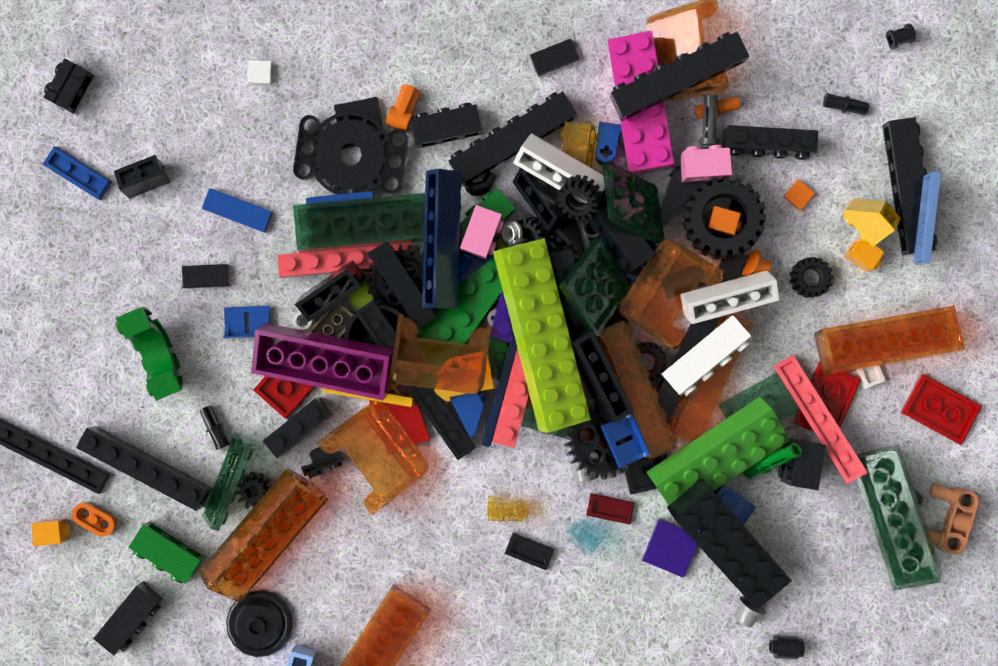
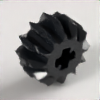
(249, 482)

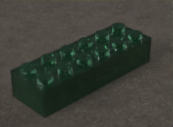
(359, 222)
(897, 519)

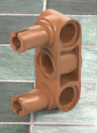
(958, 519)

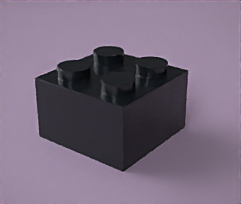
(806, 469)

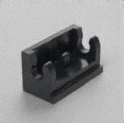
(141, 176)

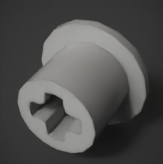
(747, 612)

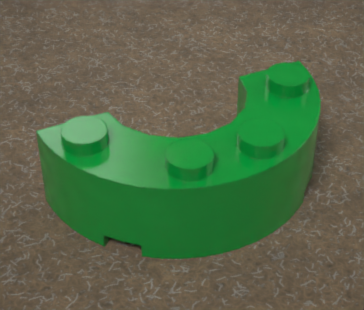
(153, 345)

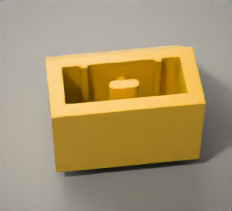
(872, 219)

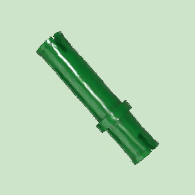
(773, 460)

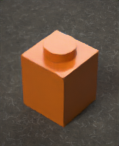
(723, 221)

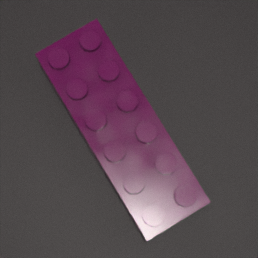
(322, 361)

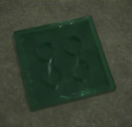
(632, 202)
(595, 287)

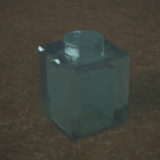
(584, 536)

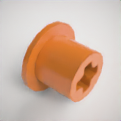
(755, 263)

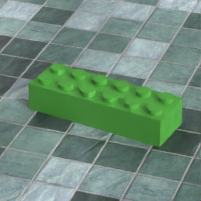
(721, 451)

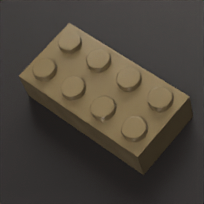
(333, 321)

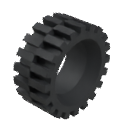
(717, 246)

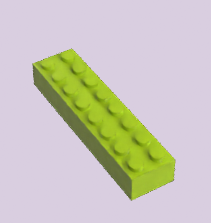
(541, 335)

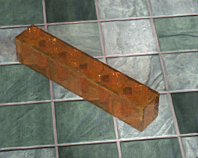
(634, 380)
(699, 405)

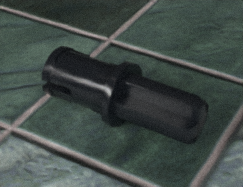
(845, 104)
(214, 427)

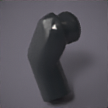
(481, 188)

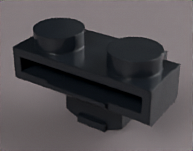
(320, 461)

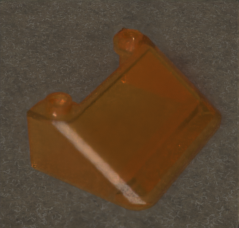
(680, 32)
(655, 295)
(439, 363)
(380, 453)

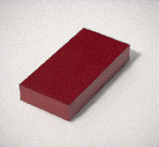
(610, 508)

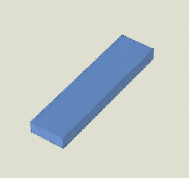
(927, 218)

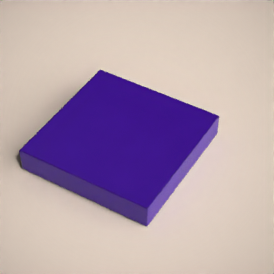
(669, 548)

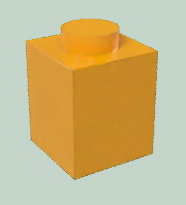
(864, 255)
(50, 532)

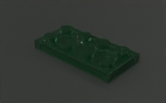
(226, 482)

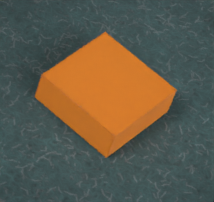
(798, 194)

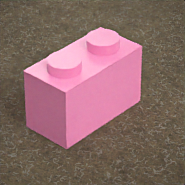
(705, 163)
(481, 232)

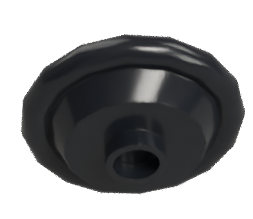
(259, 623)

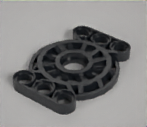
(327, 148)

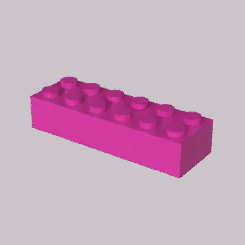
(646, 133)

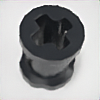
(901, 36)

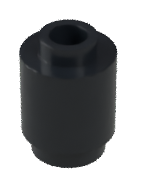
(786, 647)

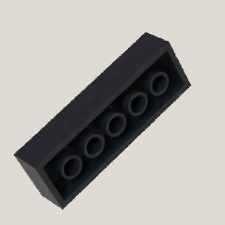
(728, 543)

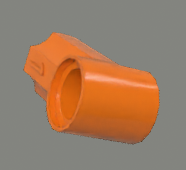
(402, 111)

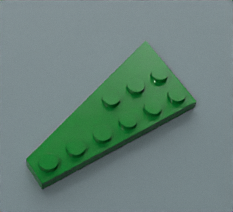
(476, 298)

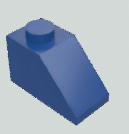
(469, 410)
(736, 503)

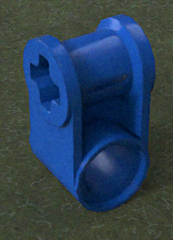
(607, 140)

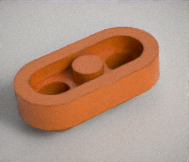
(94, 520)

